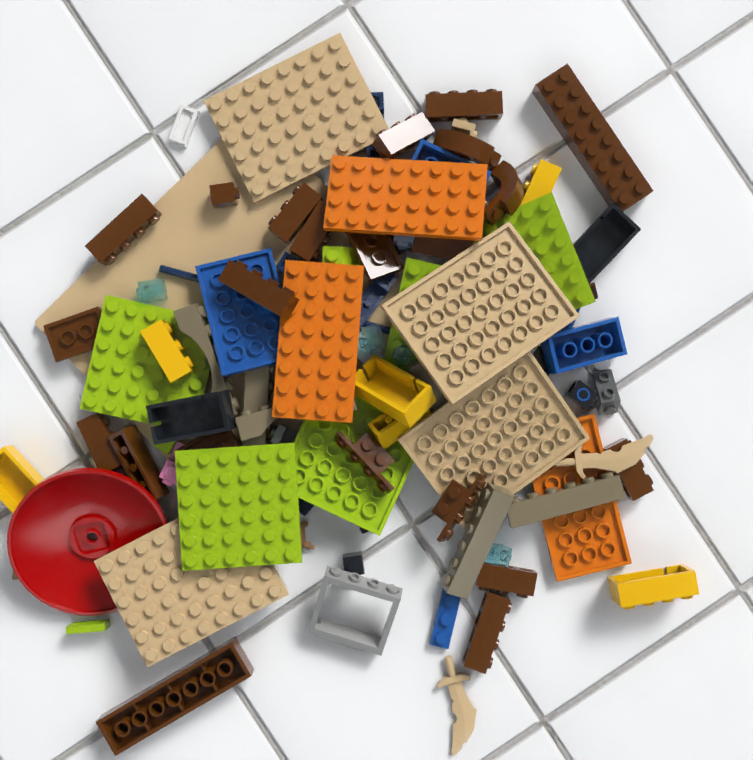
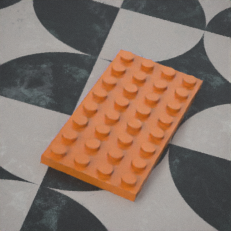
(406, 198)
(319, 343)
(586, 538)

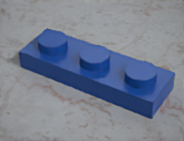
(444, 620)

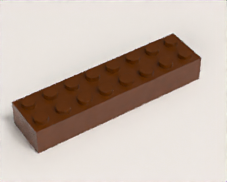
(591, 139)
(175, 696)

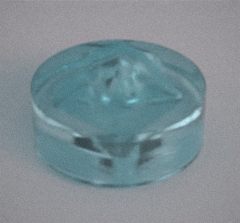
(402, 355)

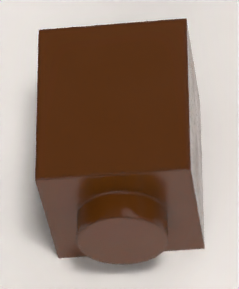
(224, 195)

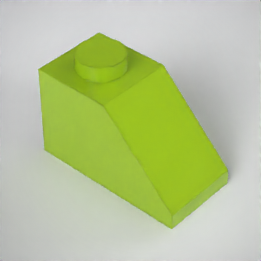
(339, 255)

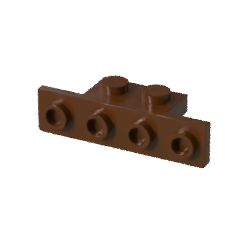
(370, 456)
(454, 503)

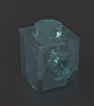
(152, 290)
(371, 339)

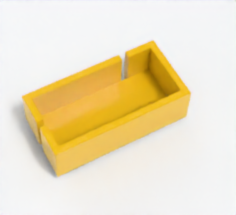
(393, 391)
(16, 477)
(653, 586)

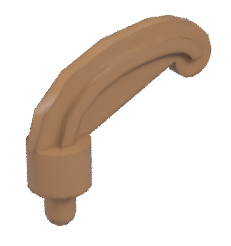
(305, 544)

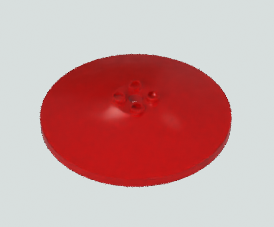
(51, 541)

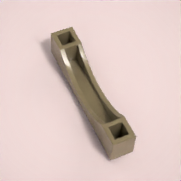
(192, 322)
(255, 423)

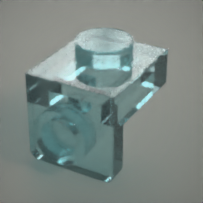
(499, 555)

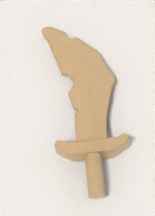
(608, 459)
(461, 705)

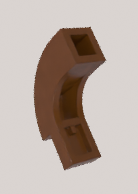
(467, 147)
(509, 196)

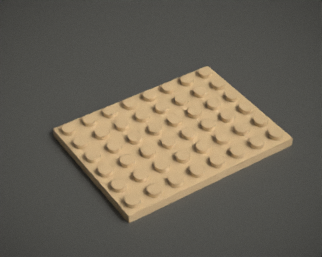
(296, 117)
(479, 312)
(503, 429)
(176, 607)

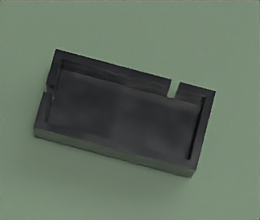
(604, 240)
(191, 417)

